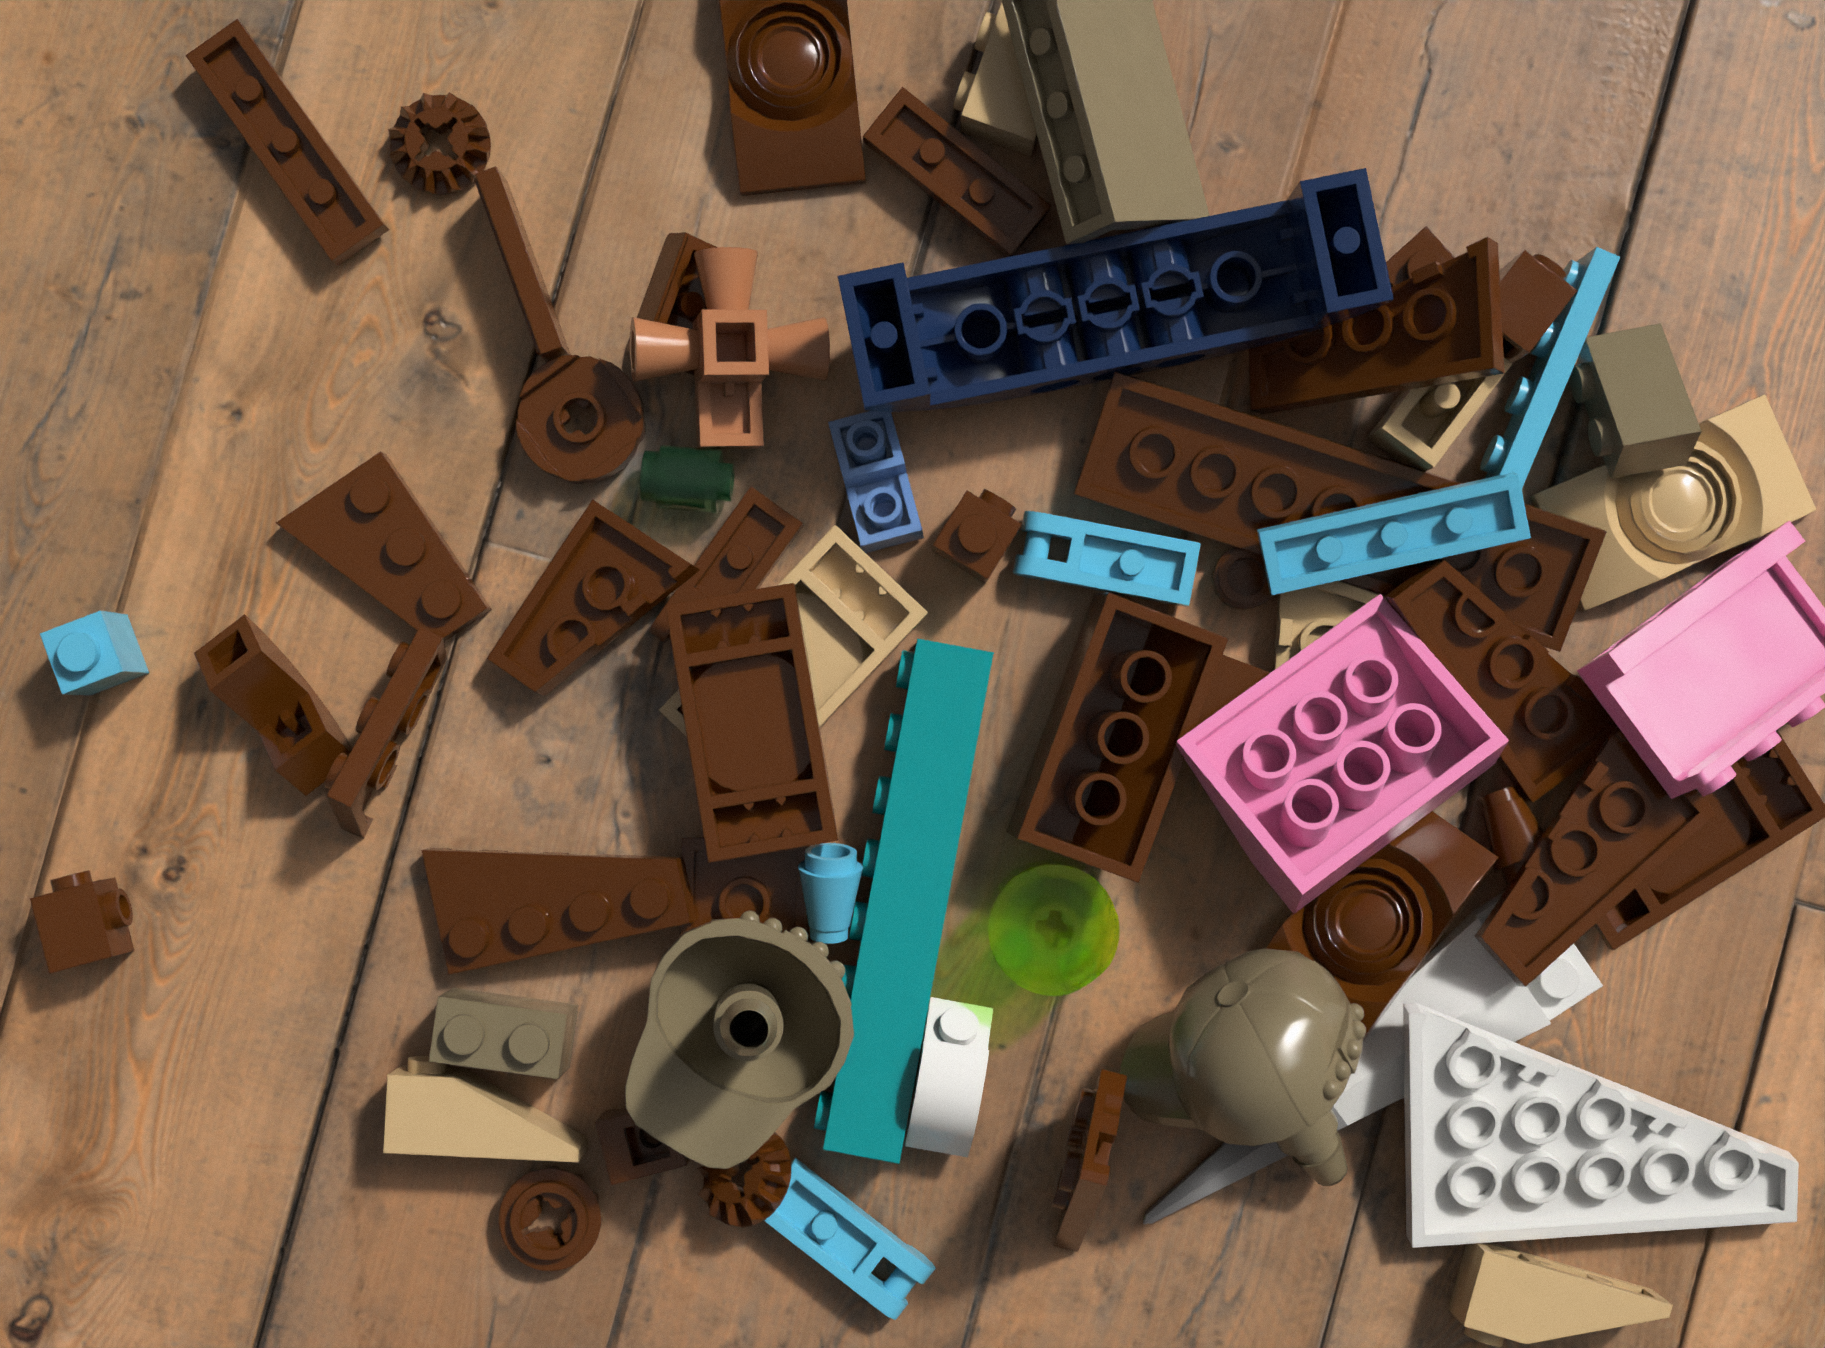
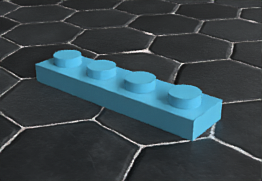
(1536, 398)
(1394, 533)

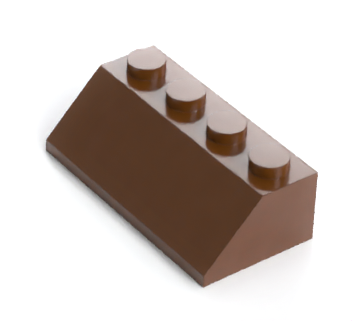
(1114, 734)

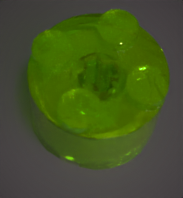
(1073, 956)

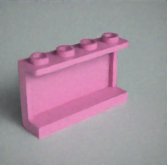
(1718, 668)

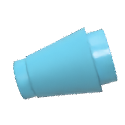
(829, 889)

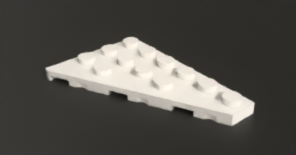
(1544, 1150)

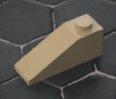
(463, 1115)
(1540, 1299)

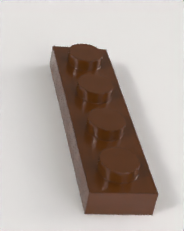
(287, 142)

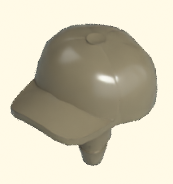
(737, 1037)
(1253, 1059)

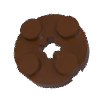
(544, 414)

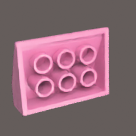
(1340, 751)

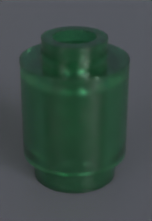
(686, 478)

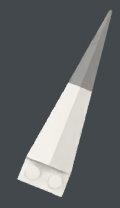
(1454, 980)

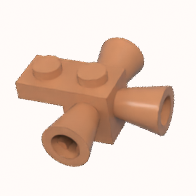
(729, 351)

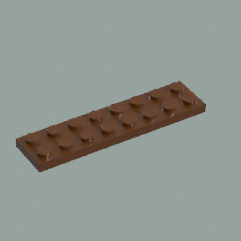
(1241, 473)

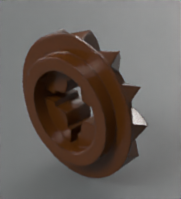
(436, 172)
(763, 1188)
(541, 1246)

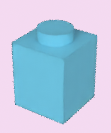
(94, 653)

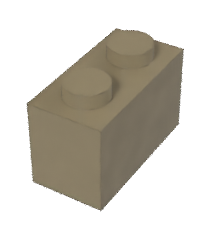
(1634, 401)
(503, 1033)

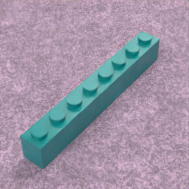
(907, 896)

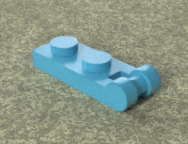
(1109, 559)
(848, 1241)

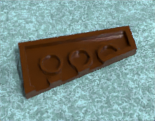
(1431, 334)
(1531, 698)
(1589, 859)
(532, 904)

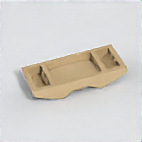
(1667, 519)
(849, 621)

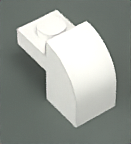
(949, 1077)

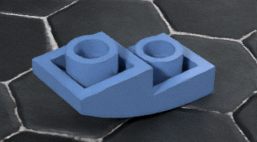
(876, 480)

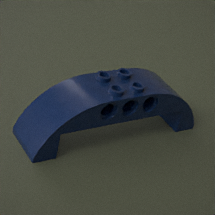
(1117, 301)

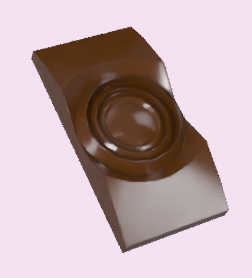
(792, 94)
(751, 722)
(1756, 814)
(1388, 912)

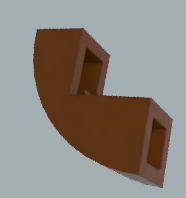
(275, 700)

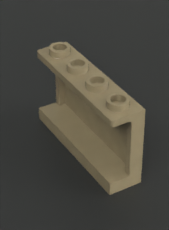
(1105, 114)

